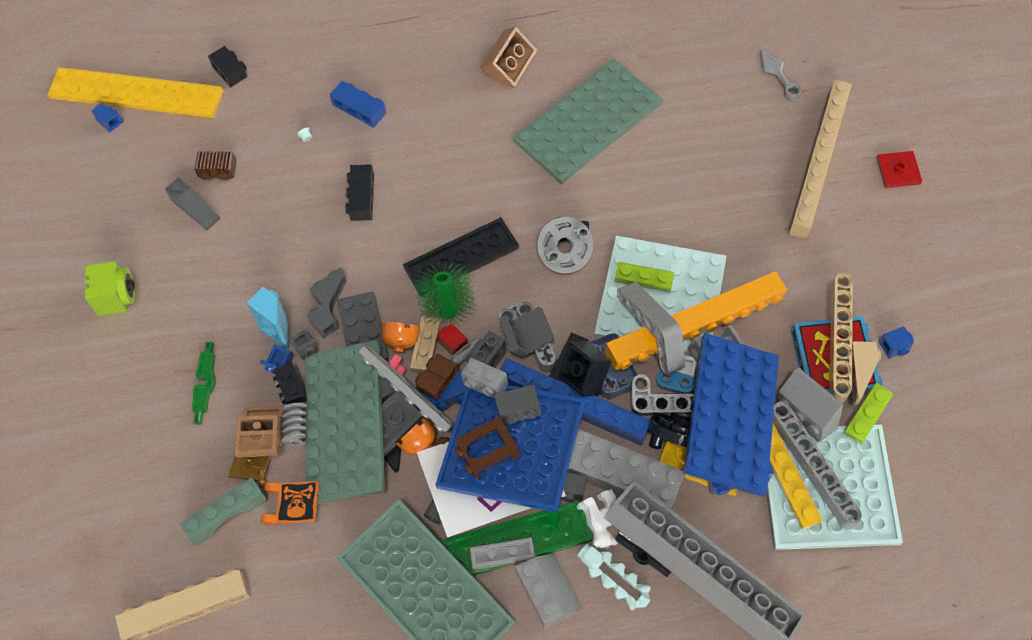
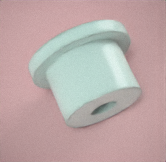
(305, 134)

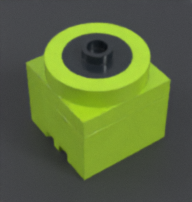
(109, 288)

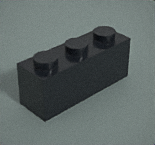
(360, 192)

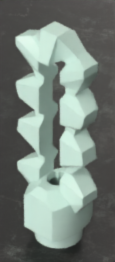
(594, 558)

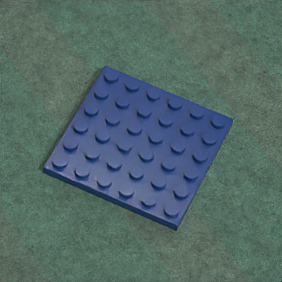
(543, 445)

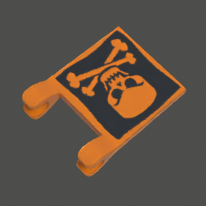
(295, 502)

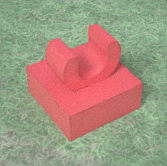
(394, 363)

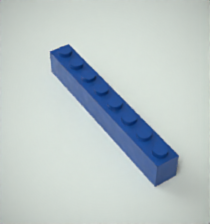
(596, 410)

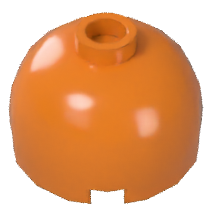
(399, 336)
(418, 438)

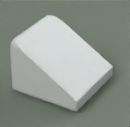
(690, 366)

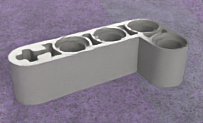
(515, 311)
(651, 399)

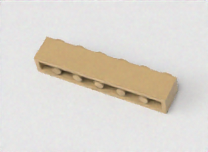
(182, 606)

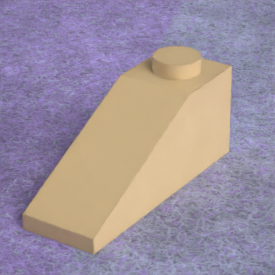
(864, 361)

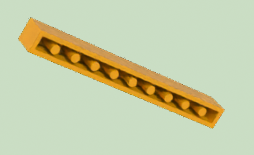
(700, 318)

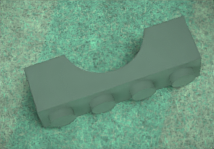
(205, 522)

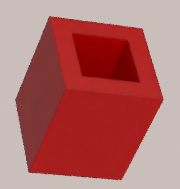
(451, 339)

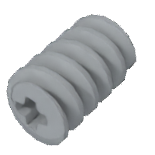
(293, 423)

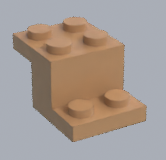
(259, 431)

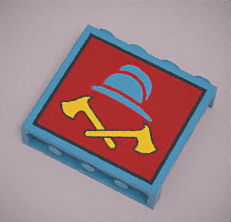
(813, 349)

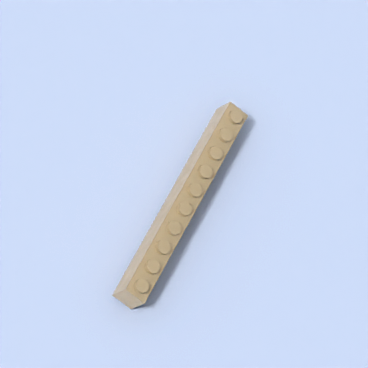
(820, 160)

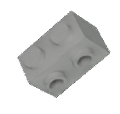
(484, 378)

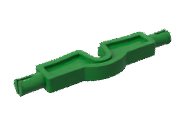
(202, 392)

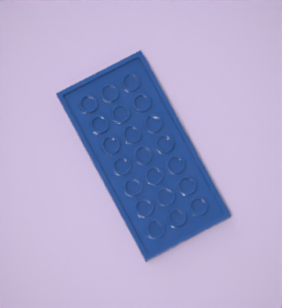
(732, 415)

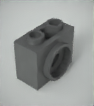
(489, 349)

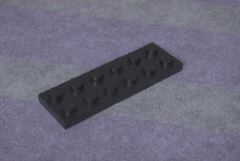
(469, 250)

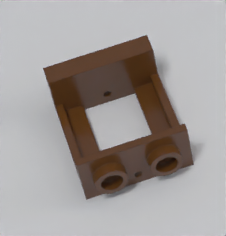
(476, 465)

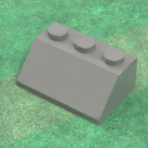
(812, 404)
(547, 589)

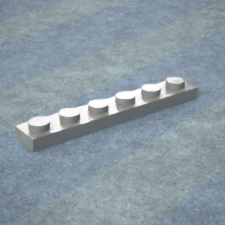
(399, 383)

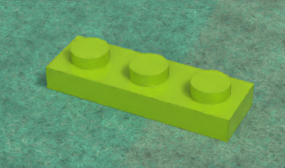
(644, 276)
(868, 413)

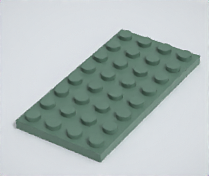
(587, 121)
(344, 424)
(422, 581)

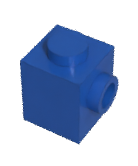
(896, 342)

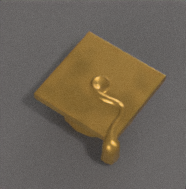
(250, 467)

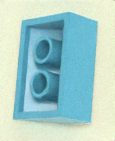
(270, 316)

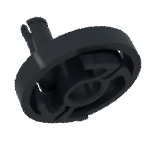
(669, 428)

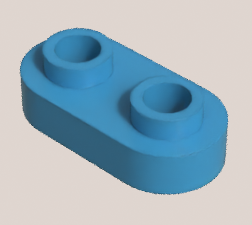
(675, 381)

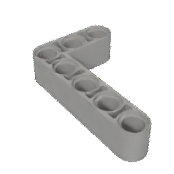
(659, 324)

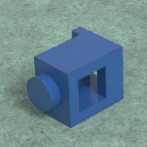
(107, 117)

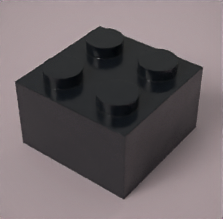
(584, 368)

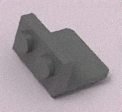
(526, 332)

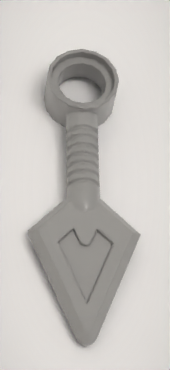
(774, 66)

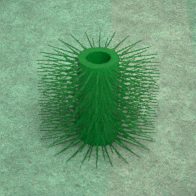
(445, 295)

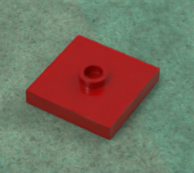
(899, 169)

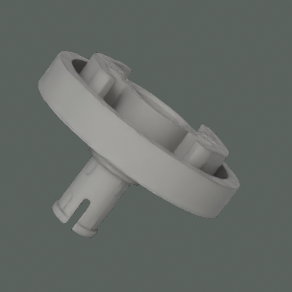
(577, 234)

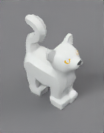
(596, 520)

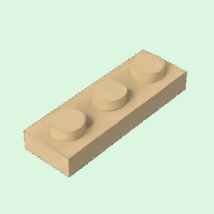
(426, 344)

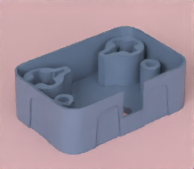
(617, 379)

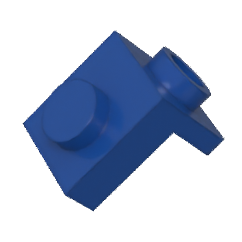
(277, 358)

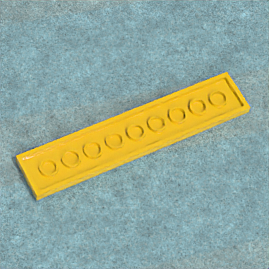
(135, 92)

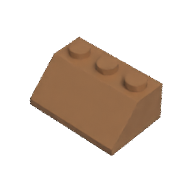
(509, 57)

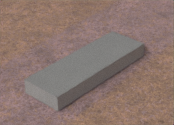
(502, 553)

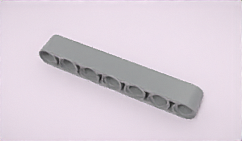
(816, 474)

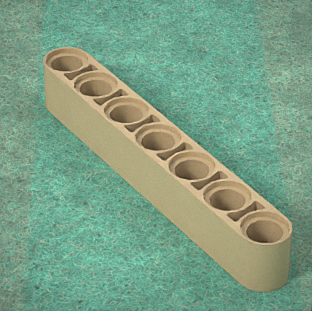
(842, 328)

